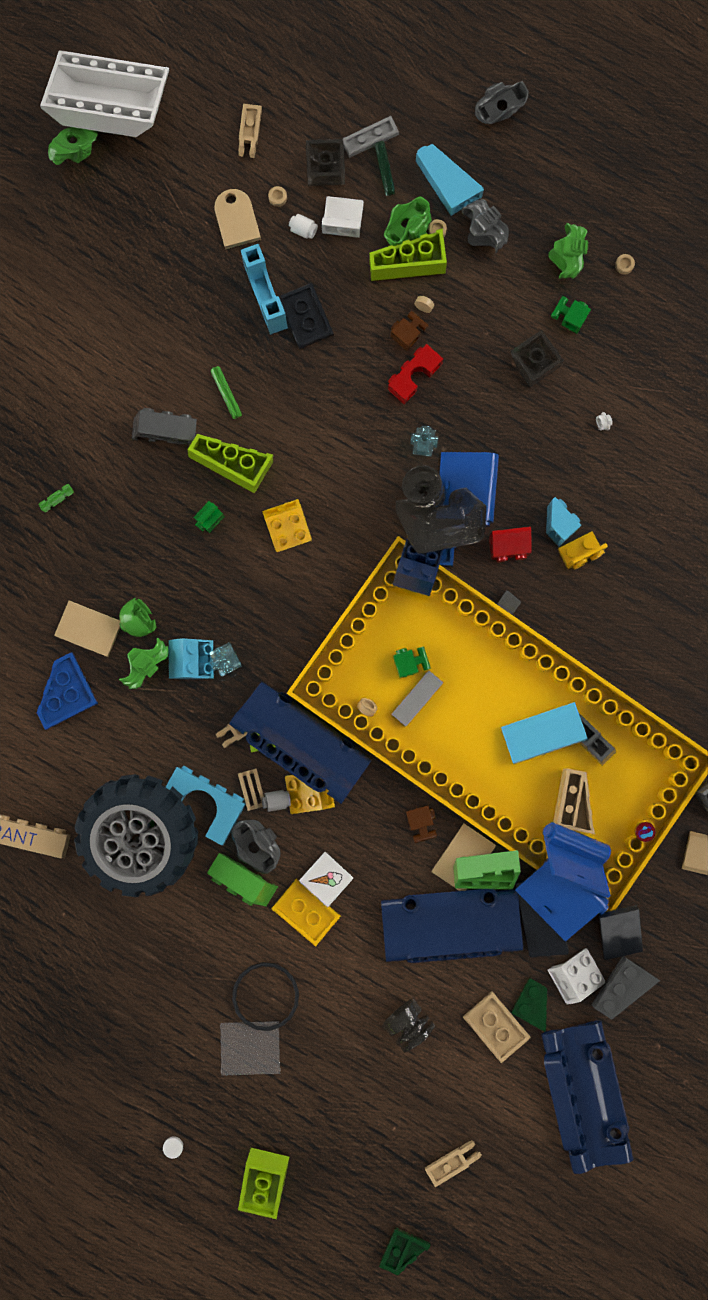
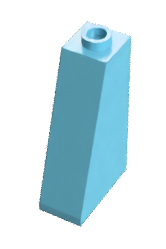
(447, 179)

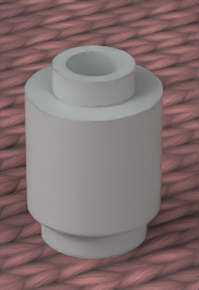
(276, 800)

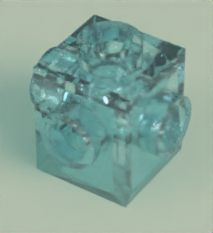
(424, 447)
(224, 659)

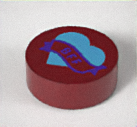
(645, 831)

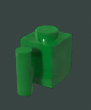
(574, 316)
(208, 517)
(407, 664)

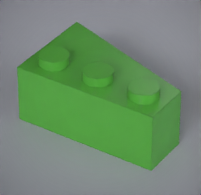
(487, 871)
(241, 881)

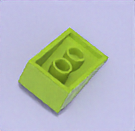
(263, 1183)

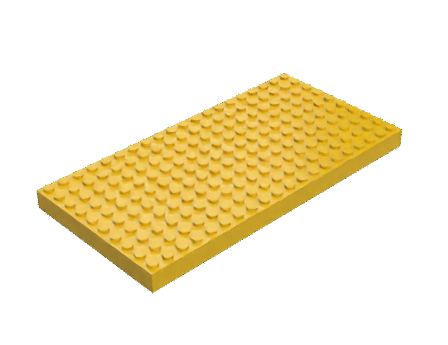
(492, 677)

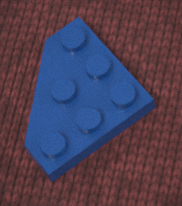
(65, 693)

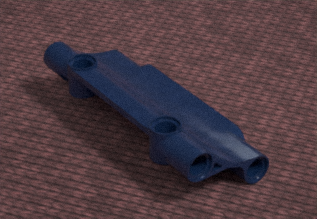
(303, 738)
(451, 925)
(586, 1096)

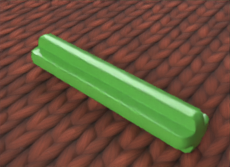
(226, 392)

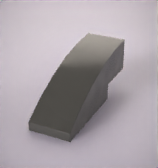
(596, 744)

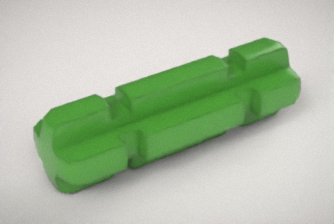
(56, 498)

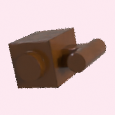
(406, 333)
(419, 819)

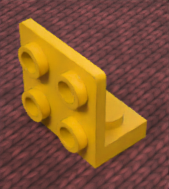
(287, 525)
(580, 550)
(305, 798)

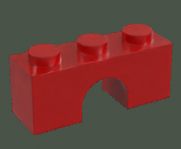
(425, 361)

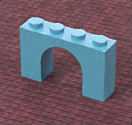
(258, 276)
(228, 806)

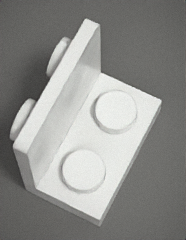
(342, 217)
(577, 977)

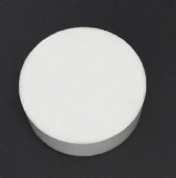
(173, 1147)

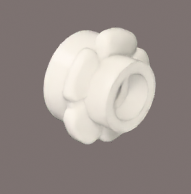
(604, 421)

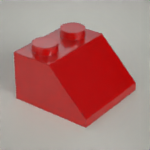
(510, 544)

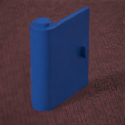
(472, 471)
(577, 858)
(559, 902)

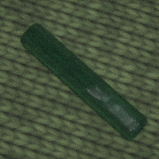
(385, 168)

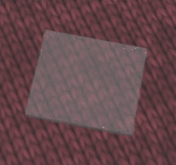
(249, 1050)

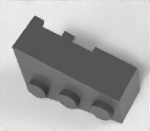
(164, 427)
(623, 988)

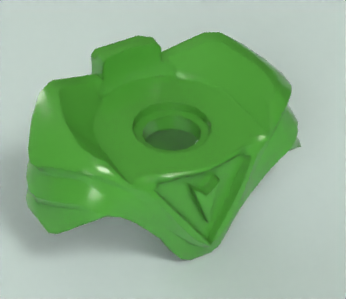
(61, 149)
(419, 219)
(569, 251)
(144, 663)

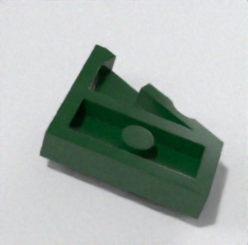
(532, 1004)
(402, 1251)

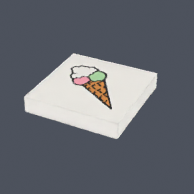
(326, 879)

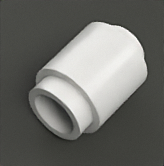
(303, 226)

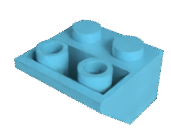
(560, 521)
(190, 659)

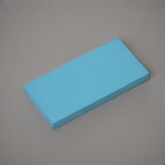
(544, 733)

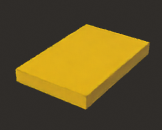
(305, 912)

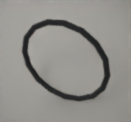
(235, 994)

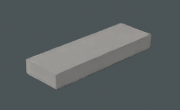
(369, 136)
(417, 698)

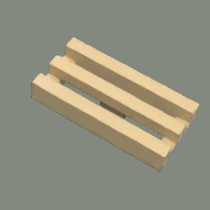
(243, 786)

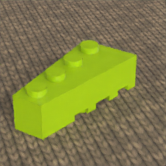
(410, 259)
(231, 461)

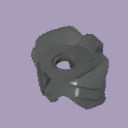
(513, 95)
(486, 225)
(253, 831)

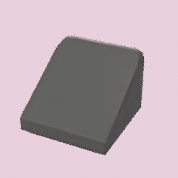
(509, 602)

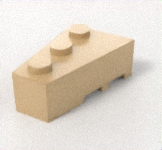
(573, 802)

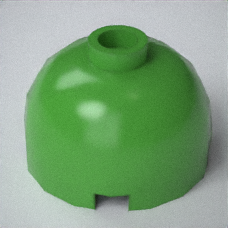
(135, 618)

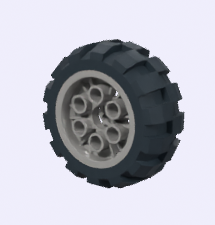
(125, 865)

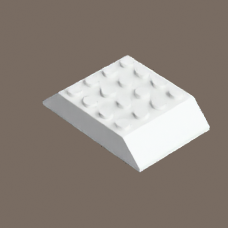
(104, 93)

